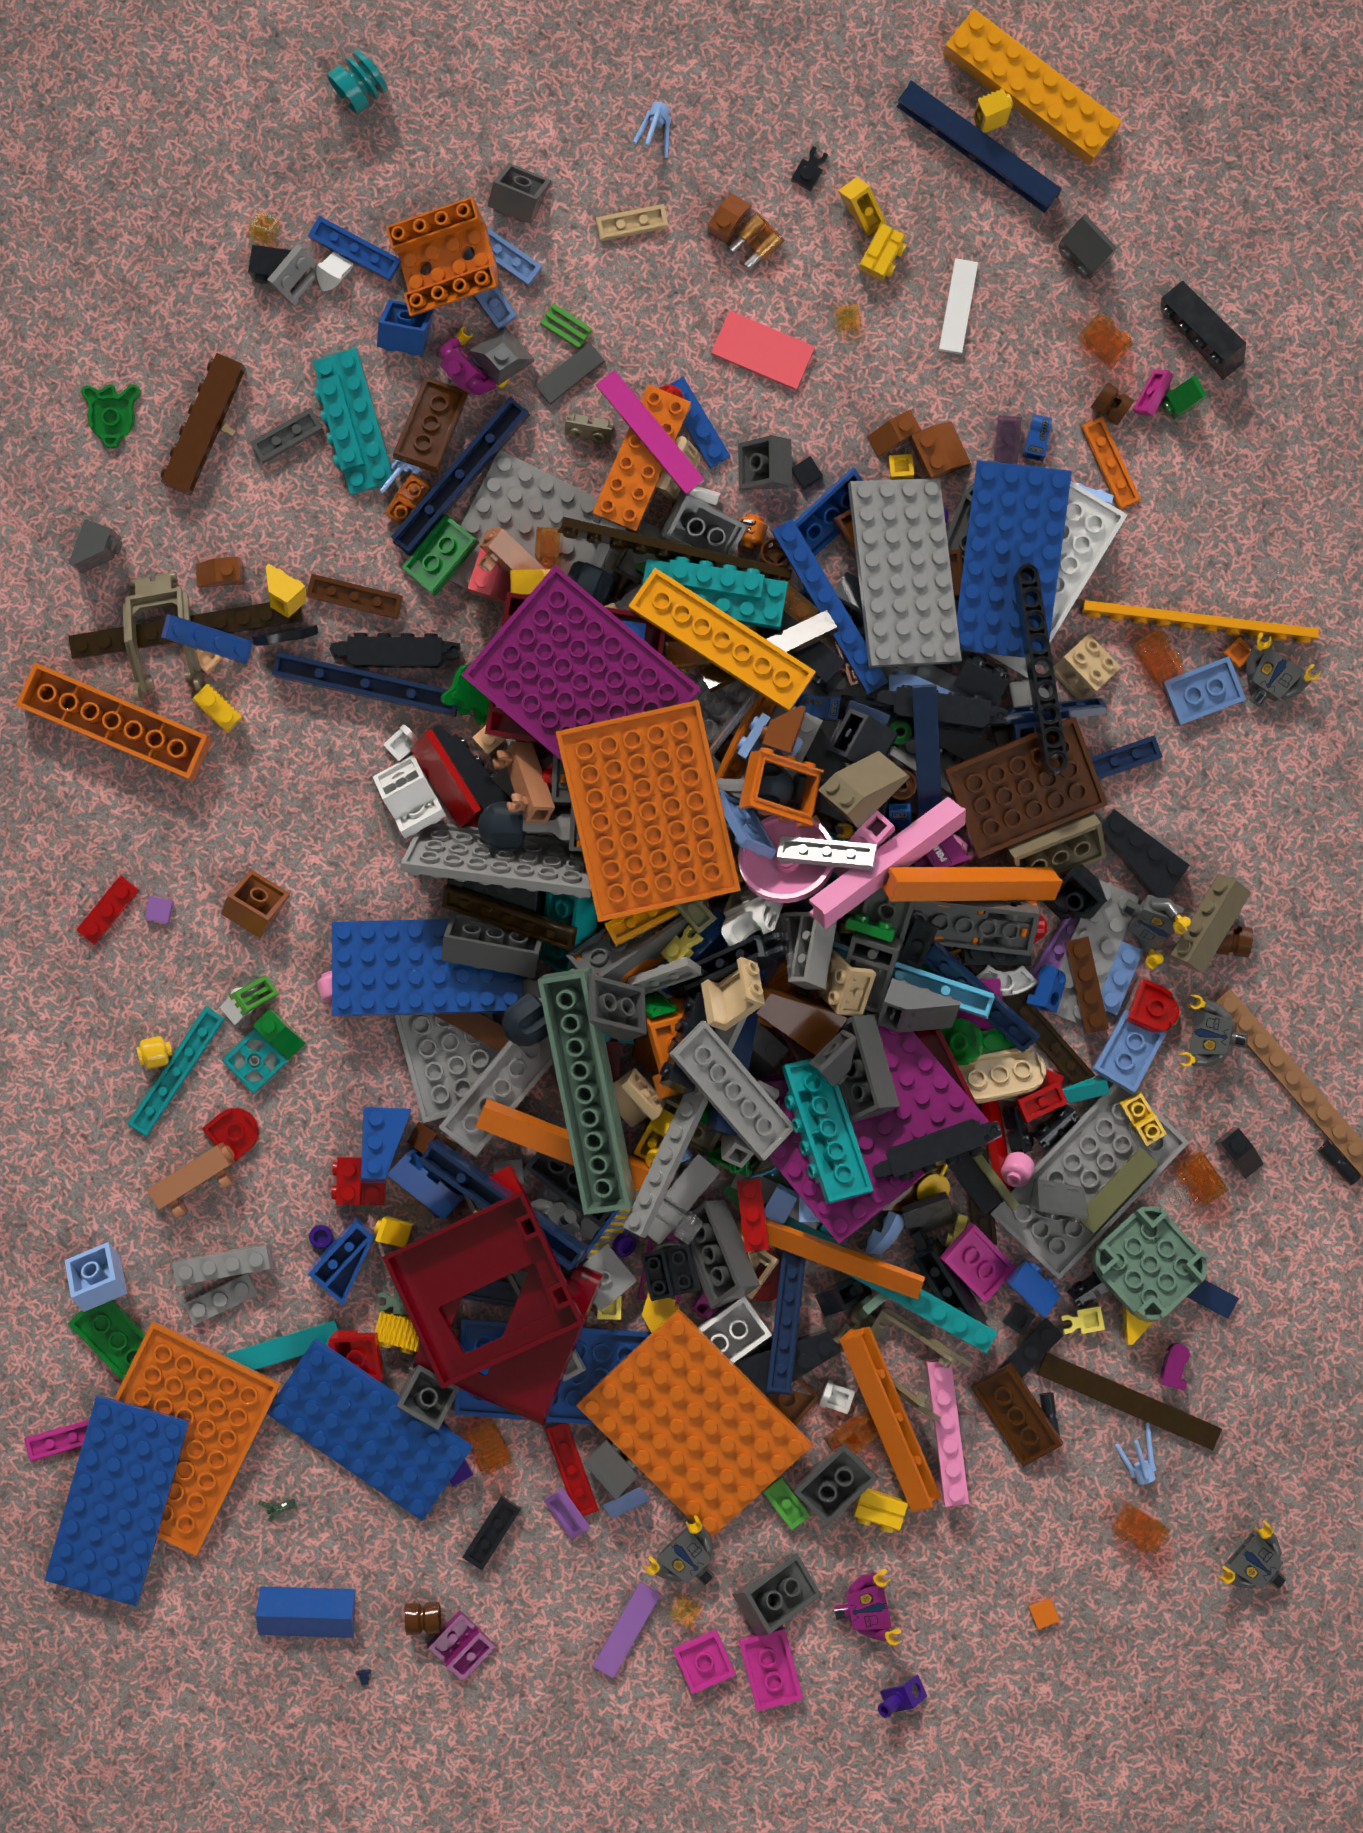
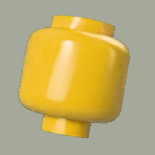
(154, 1052)

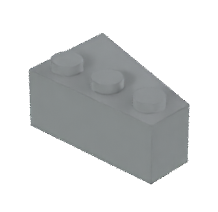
(808, 950)

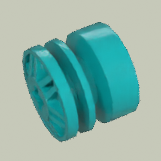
(357, 81)

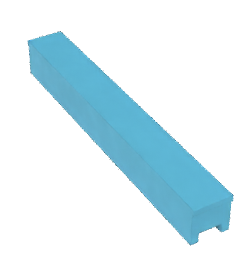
(972, 999)

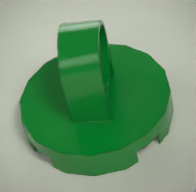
(964, 1041)

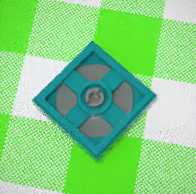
(254, 1061)

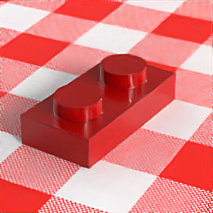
(1041, 1101)

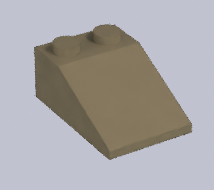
(863, 787)

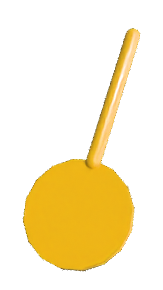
(933, 1184)

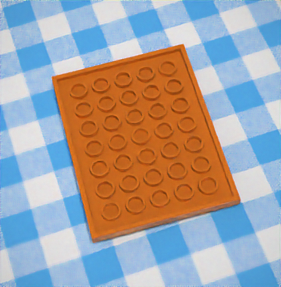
(648, 810)
(224, 1413)
(694, 1423)

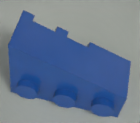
(380, 1138)
(425, 1185)
(341, 1261)

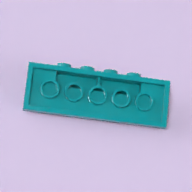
(352, 421)
(739, 594)
(825, 1134)

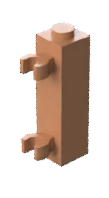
(506, 552)
(525, 772)
(192, 1175)

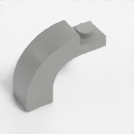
(733, 1147)

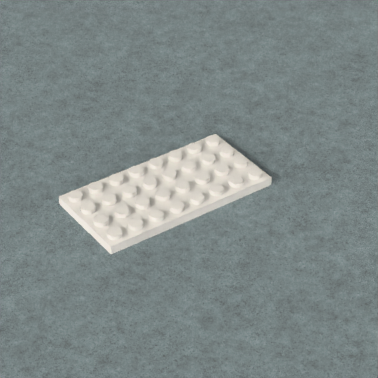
(1087, 534)

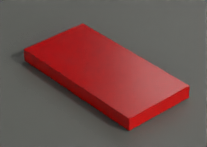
(445, 778)

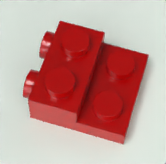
(348, 1185)
(359, 1349)

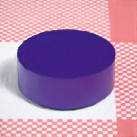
(321, 1236)
(624, 1244)

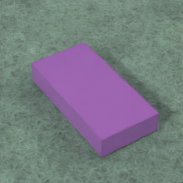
(567, 1513)

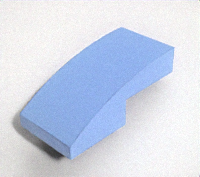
(879, 1240)

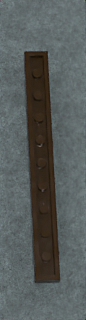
(662, 548)
(150, 633)

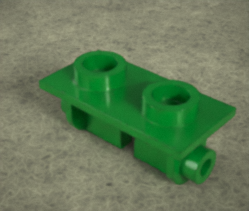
(714, 1157)

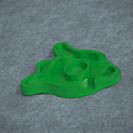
(110, 413)
(467, 697)

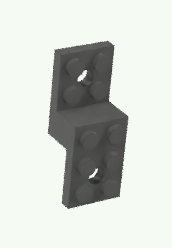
(877, 953)

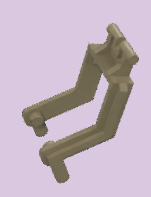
(149, 596)
(887, 1317)

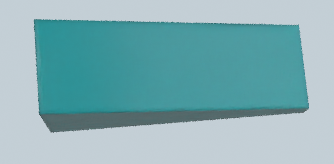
(1087, 1089)

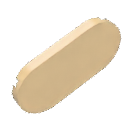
(1004, 1074)

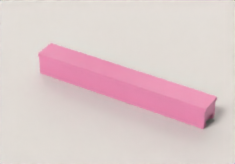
(899, 851)

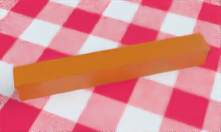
(971, 883)
(540, 1136)
(890, 1418)

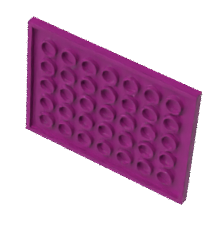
(572, 665)
(927, 1104)

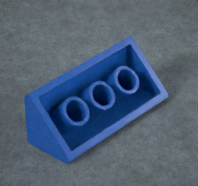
(817, 520)
(306, 1612)

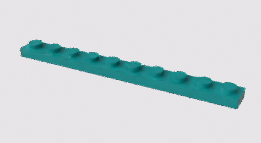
(926, 1306)

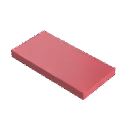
(762, 350)

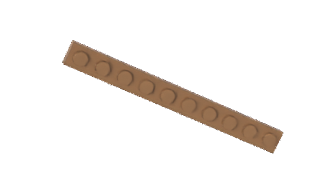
(1295, 1081)

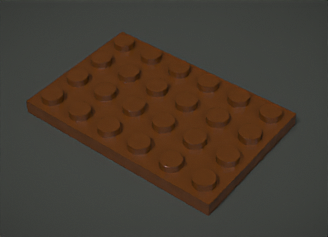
(1015, 799)

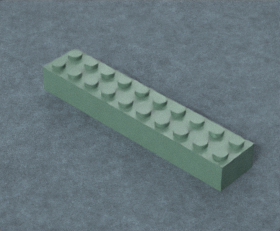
(587, 1094)

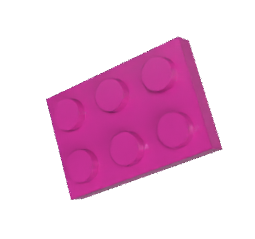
(977, 1262)
(770, 1669)

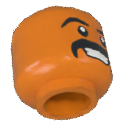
(754, 533)

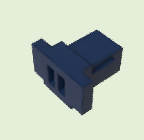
(364, 1676)

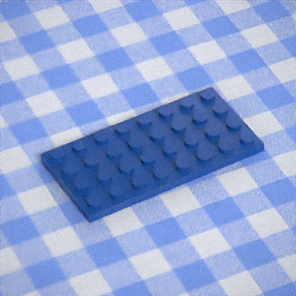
(1012, 522)
(400, 971)
(597, 1347)
(362, 1430)
(117, 1500)

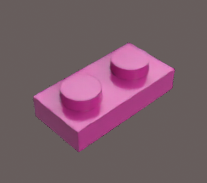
(1153, 392)

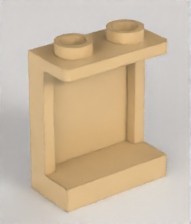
(734, 996)

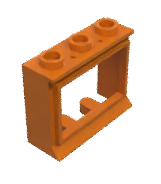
(752, 781)

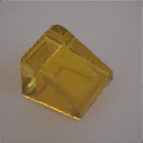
(263, 228)

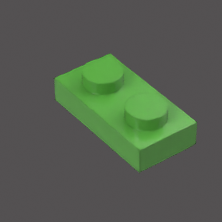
(786, 1503)

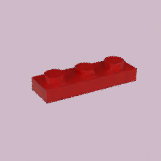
(107, 910)
(753, 1215)

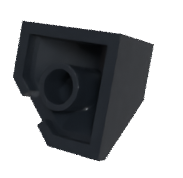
(1078, 896)

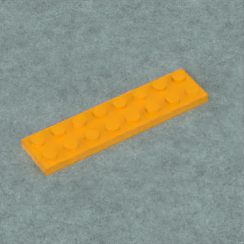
(721, 640)

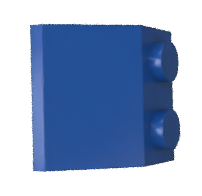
(402, 332)
(1033, 1288)

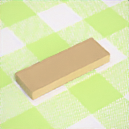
(632, 222)

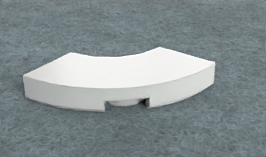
(1012, 982)

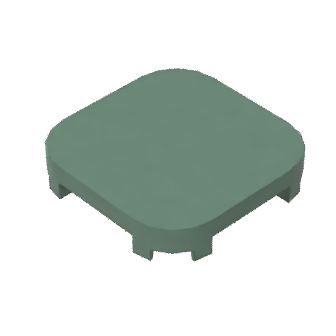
(1149, 1264)

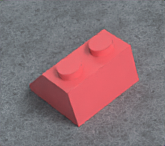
(490, 584)

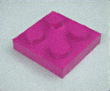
(704, 1661)

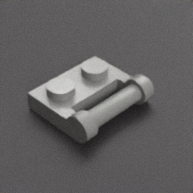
(291, 271)

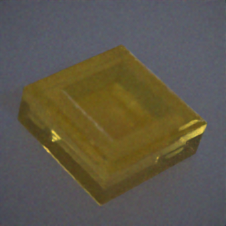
(848, 318)
(685, 1610)

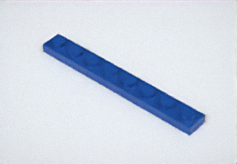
(824, 599)

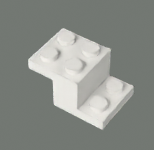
(409, 796)

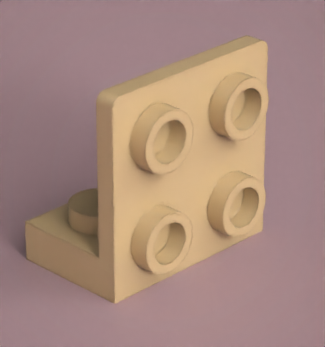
(1085, 668)
(847, 987)
(637, 1098)

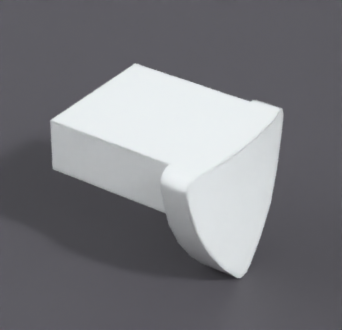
(332, 271)
(706, 495)
(401, 742)
(232, 1011)
(836, 1397)

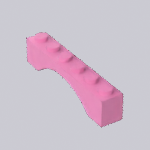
(947, 1433)

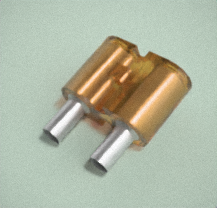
(759, 237)

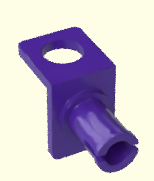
(901, 1697)

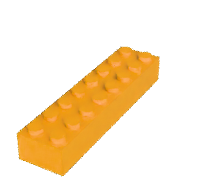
(1033, 85)

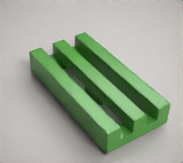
(549, 315)
(242, 1002)

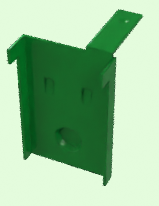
(658, 1005)

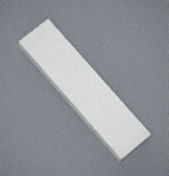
(958, 306)

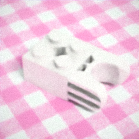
(747, 914)

